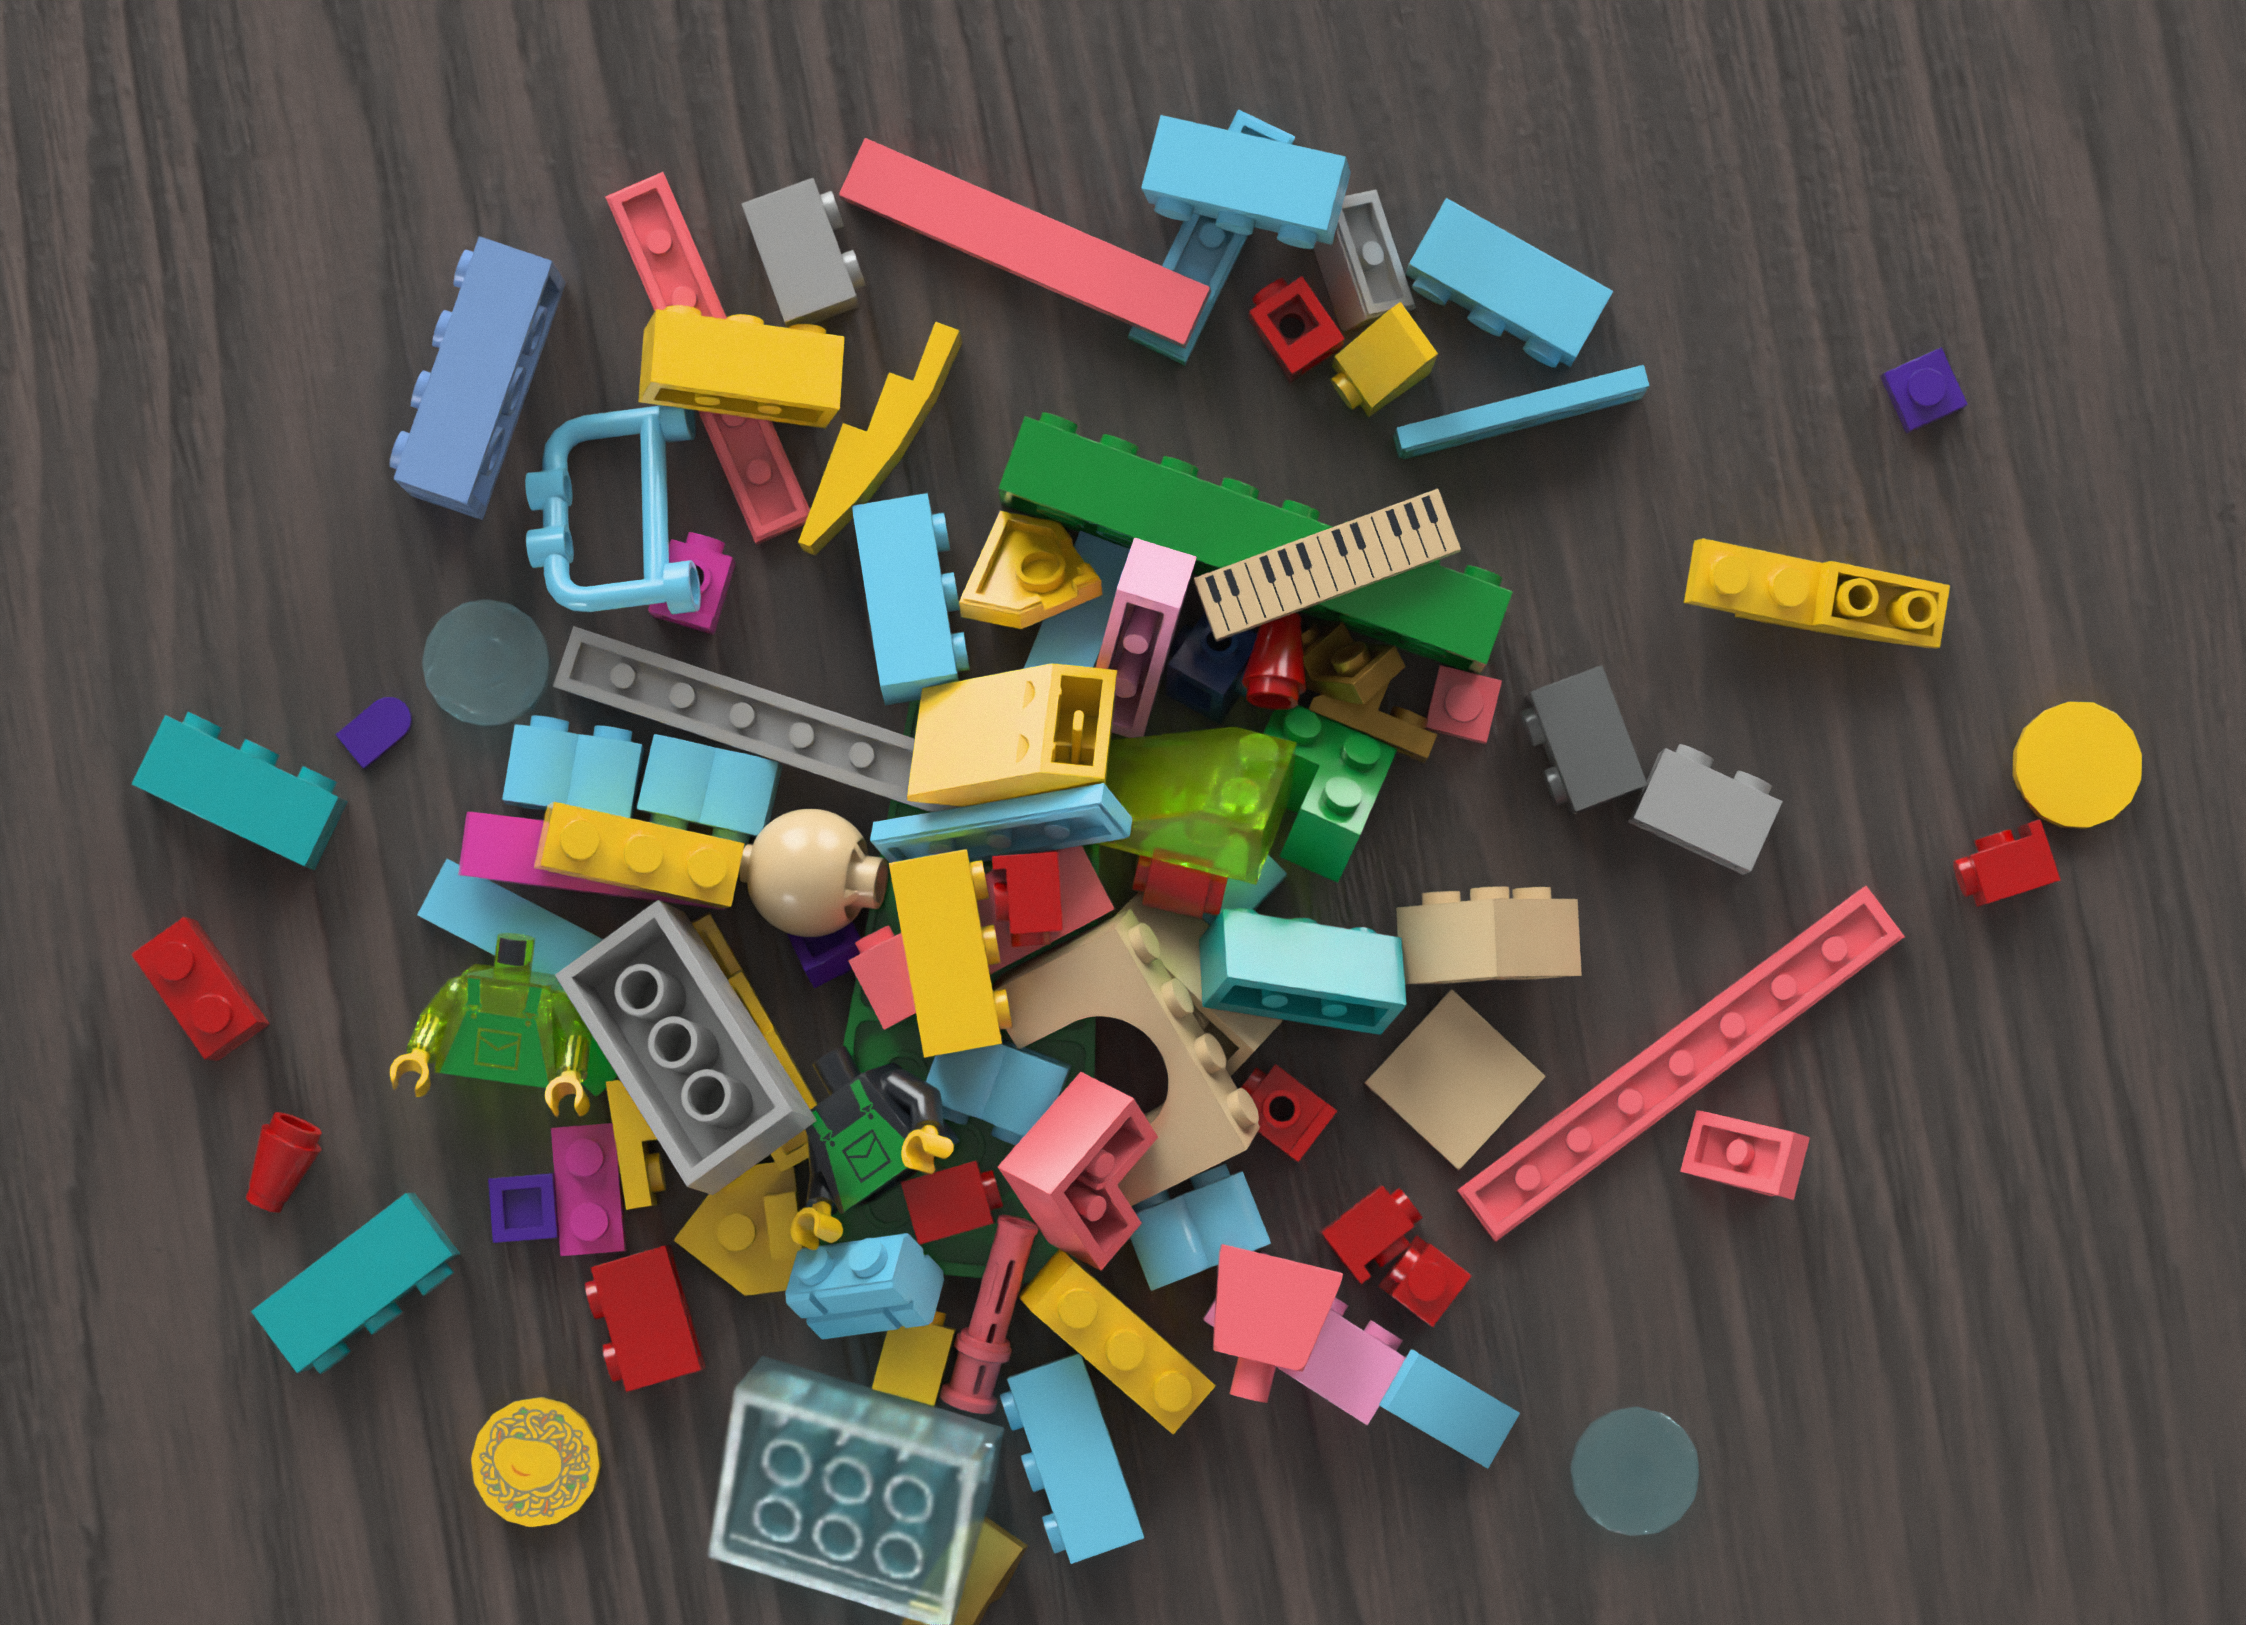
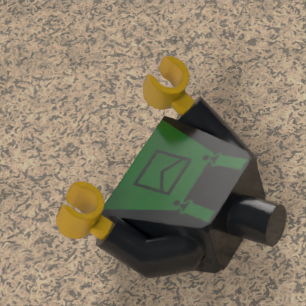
(866, 1141)

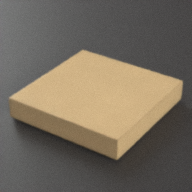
(1454, 1079)

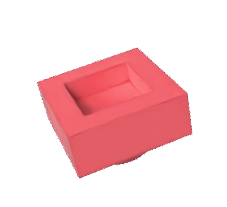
(1463, 704)

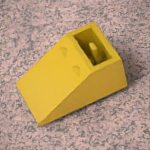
(1013, 735)

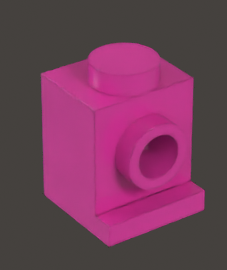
(717, 570)

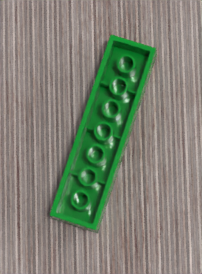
(1126, 497)

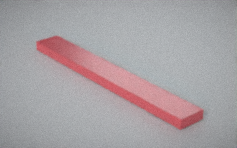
(1680, 1063)

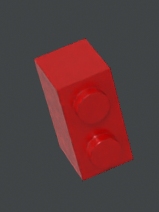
(200, 989)
(645, 1318)

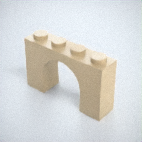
(1120, 975)

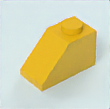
(1383, 361)

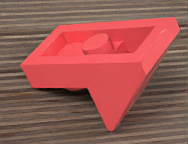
(1745, 1154)

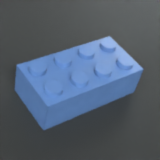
(478, 377)

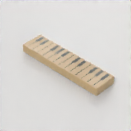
(1327, 565)

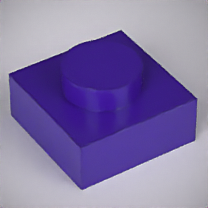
(1923, 390)
(828, 954)
(523, 1208)

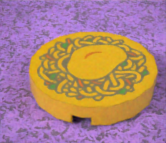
(536, 1462)

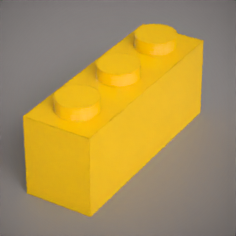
(741, 367)
(639, 855)
(949, 952)
(1116, 1341)

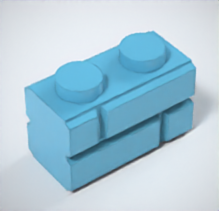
(864, 1286)

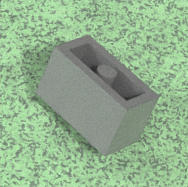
(802, 254)
(1706, 809)

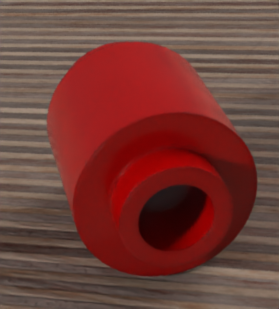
(1179, 888)

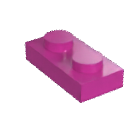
(588, 1190)

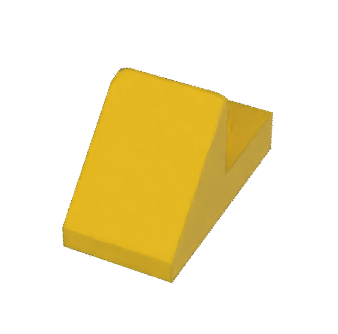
(640, 1172)

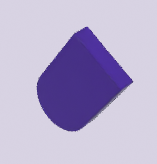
(376, 730)

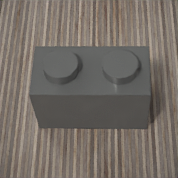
(1583, 741)

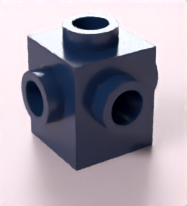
(1208, 671)

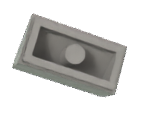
(1363, 264)

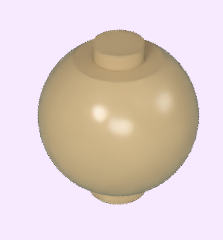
(812, 873)

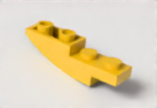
(1816, 595)

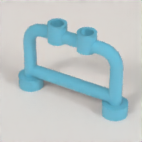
(552, 492)

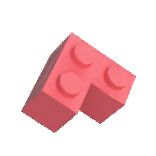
(1072, 1168)

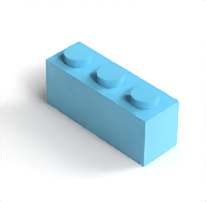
(1245, 182)
(1507, 285)
(909, 596)
(1072, 1458)

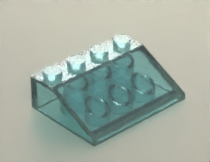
(853, 1491)

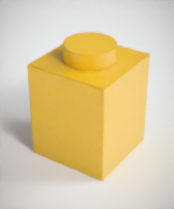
(915, 1361)

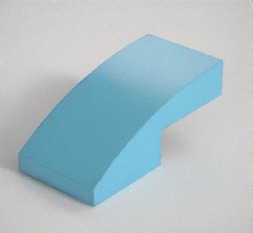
(1449, 1408)

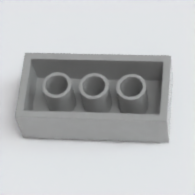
(685, 1048)

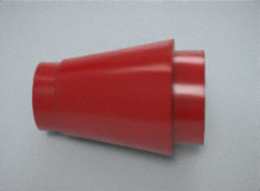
(1276, 665)
(281, 1160)

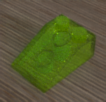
(1203, 797)

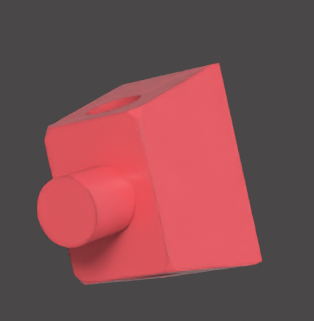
(1268, 1315)

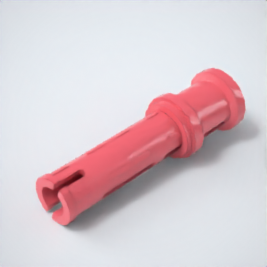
(984, 1342)

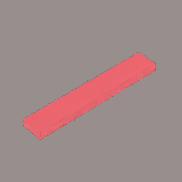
(1025, 243)
(676, 276)

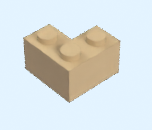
(1489, 936)

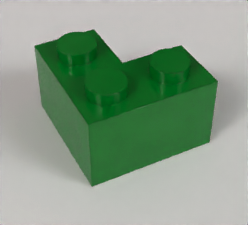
(1331, 787)

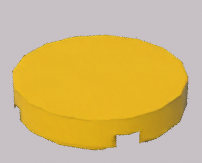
(2077, 765)

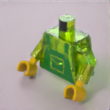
(503, 1028)

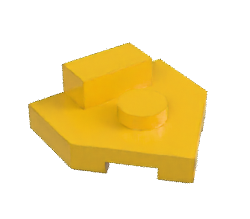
(1027, 574)
(747, 1230)

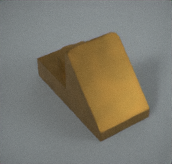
(1398, 729)

